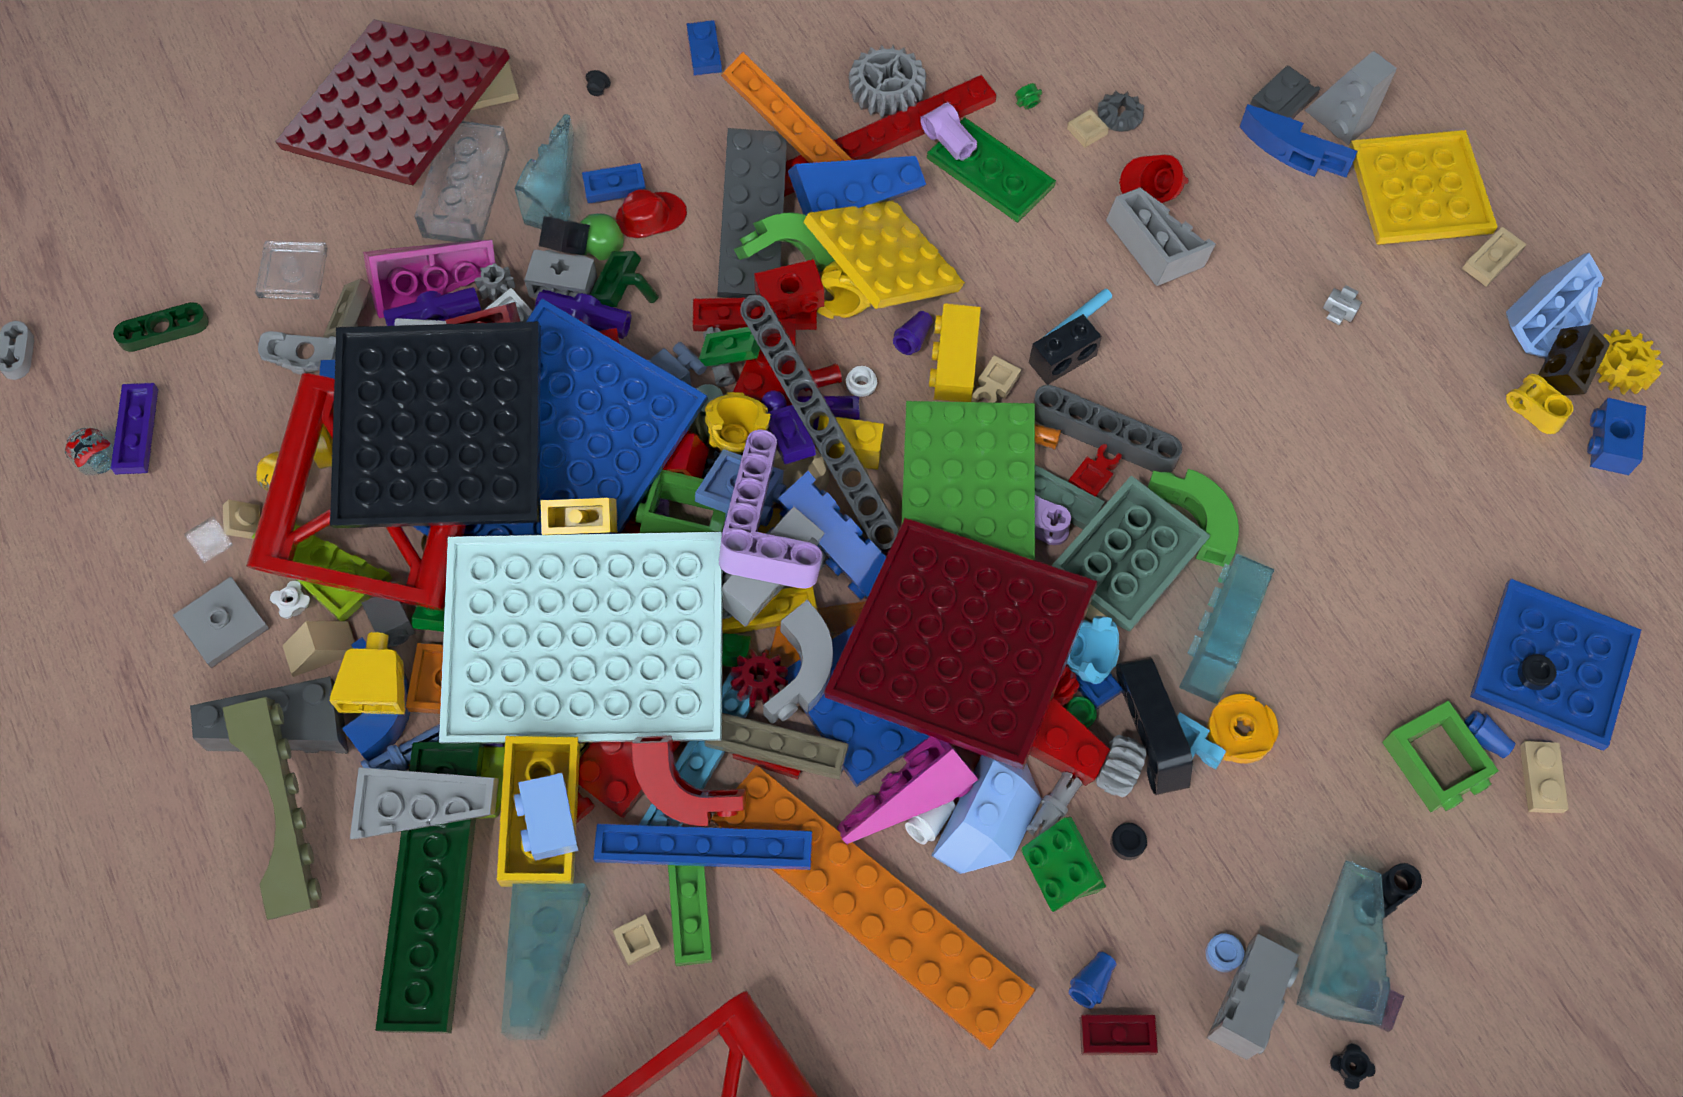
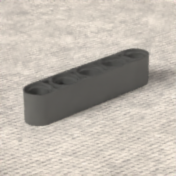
(1121, 426)

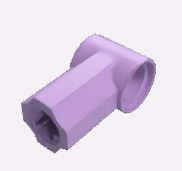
(945, 126)

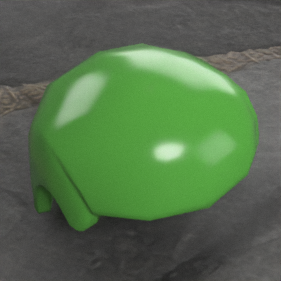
(603, 235)

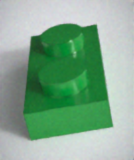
(729, 347)

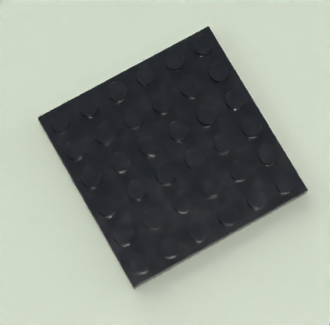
(436, 425)

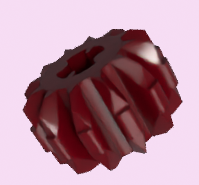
(747, 671)

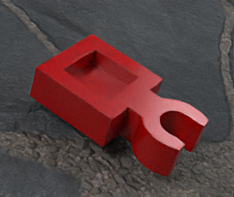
(1095, 475)

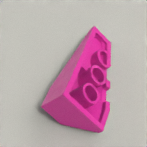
(405, 272)
(927, 781)

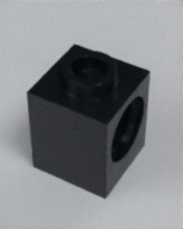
(564, 235)

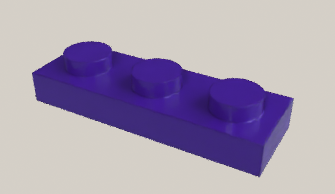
(134, 428)

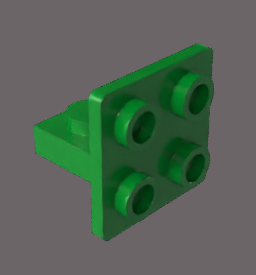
(1062, 865)

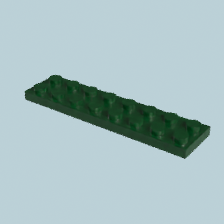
(428, 908)

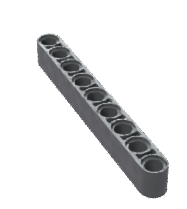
(810, 410)

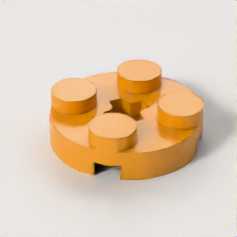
(1252, 713)

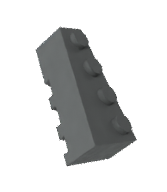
(309, 718)

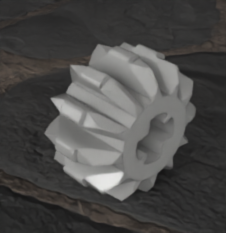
(1121, 766)

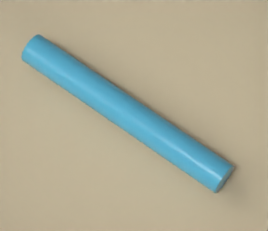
(1088, 308)

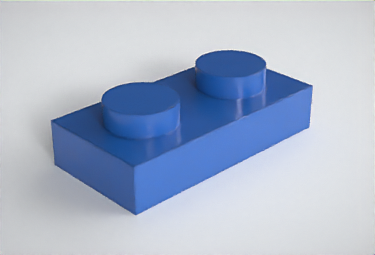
(704, 47)
(613, 182)

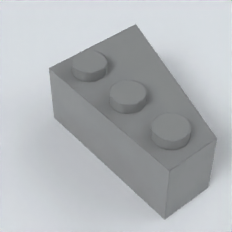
(1355, 98)
(1157, 239)
(747, 596)
(1254, 998)

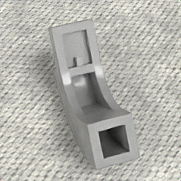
(813, 642)

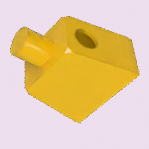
(370, 679)

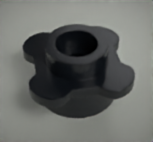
(1363, 1069)

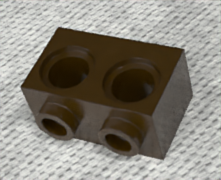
(1574, 359)

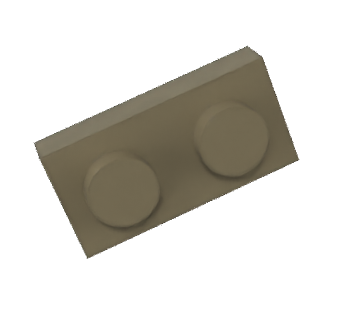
(348, 307)

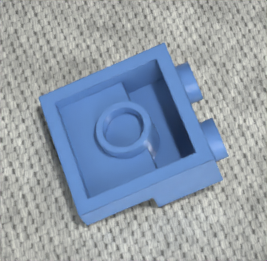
(720, 481)

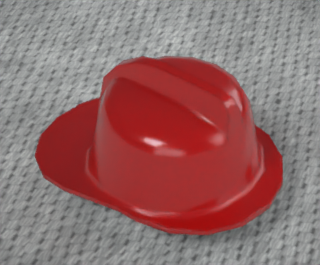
(1155, 174)
(650, 213)

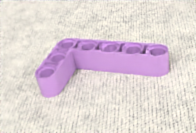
(759, 554)

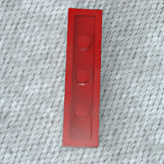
(726, 315)

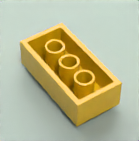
(527, 760)

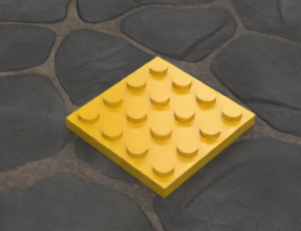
(1422, 187)
(883, 253)

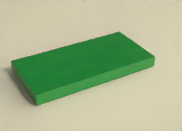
(996, 173)

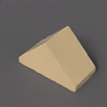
(317, 645)

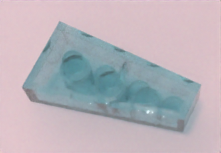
(1225, 628)
(539, 949)

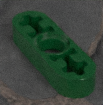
(149, 321)

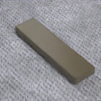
(781, 746)

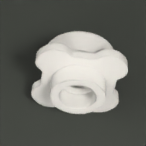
(292, 608)

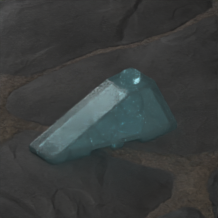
(547, 181)
(1348, 961)

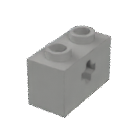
(560, 273)

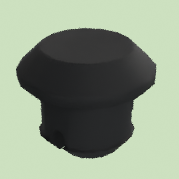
(597, 82)

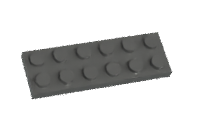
(751, 192)

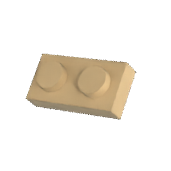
(1494, 256)
(1544, 777)

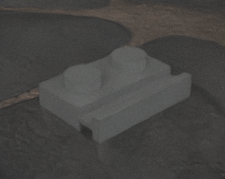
(1286, 93)

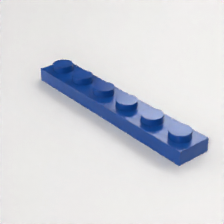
(703, 846)

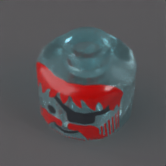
(89, 451)

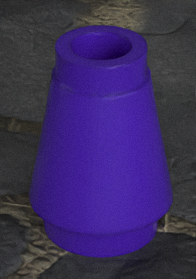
(912, 334)

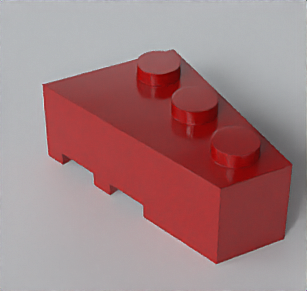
(757, 375)

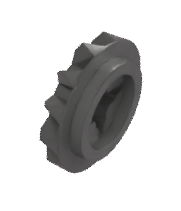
(1129, 119)

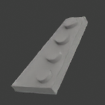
(412, 800)

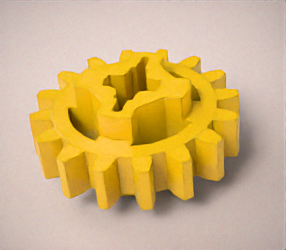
(1629, 362)

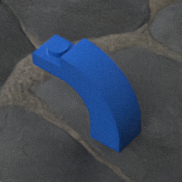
(376, 732)

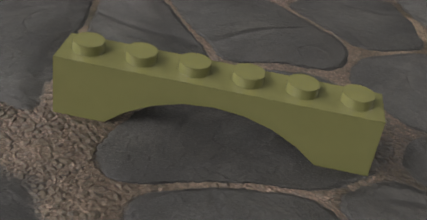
(288, 880)

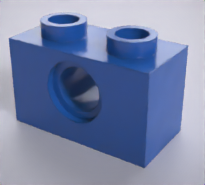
(1617, 436)

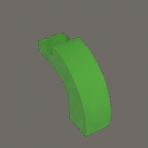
(785, 228)
(1208, 506)

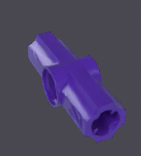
(436, 307)
(590, 311)

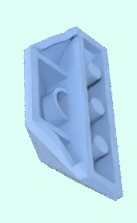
(1555, 302)
(989, 818)

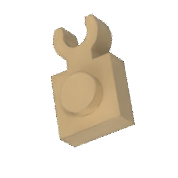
(996, 380)

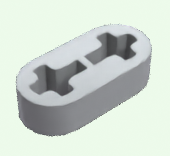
(21, 350)

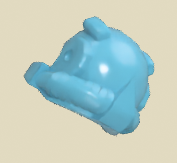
(1095, 650)

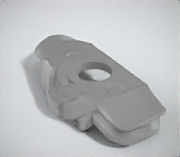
(283, 349)

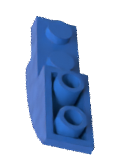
(1283, 140)

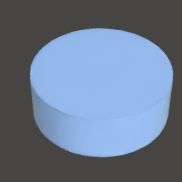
(1224, 952)

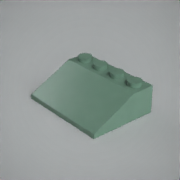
(1132, 552)

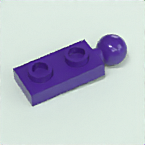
(791, 434)

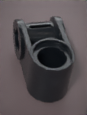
(1392, 894)

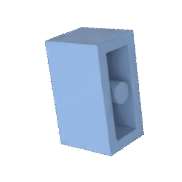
(547, 817)

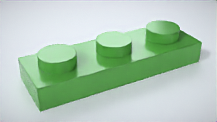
(689, 915)

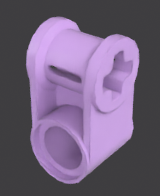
(1046, 516)

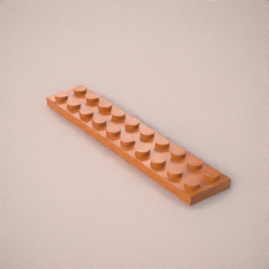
(888, 916)

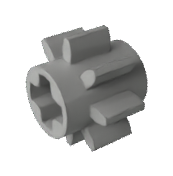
(494, 281)
(1342, 305)

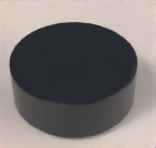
(1536, 672)
(1128, 841)

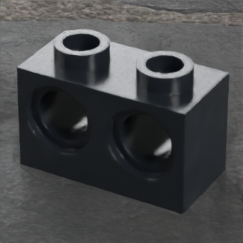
(1065, 349)

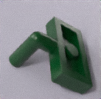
(617, 275)

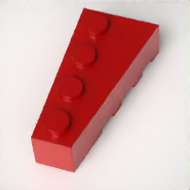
(1069, 745)

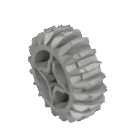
(887, 80)

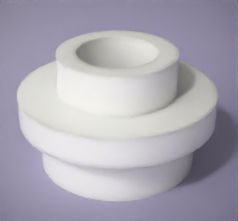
(861, 373)

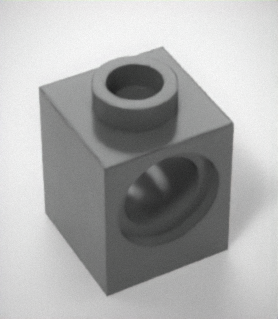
(389, 618)

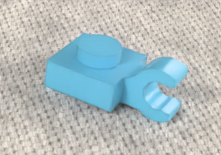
(1196, 736)

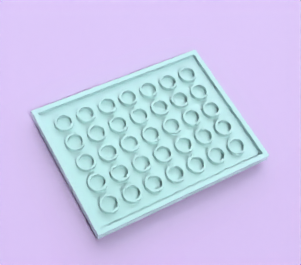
(582, 637)

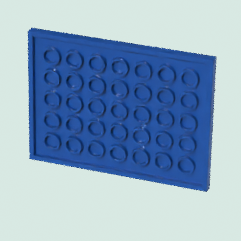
(602, 420)

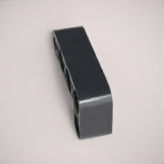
(1157, 725)

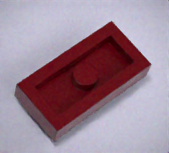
(1118, 1035)

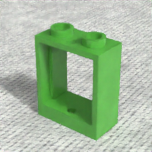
(680, 489)
(1419, 775)

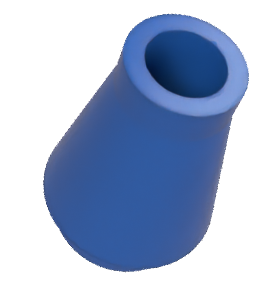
(1489, 734)
(1091, 982)

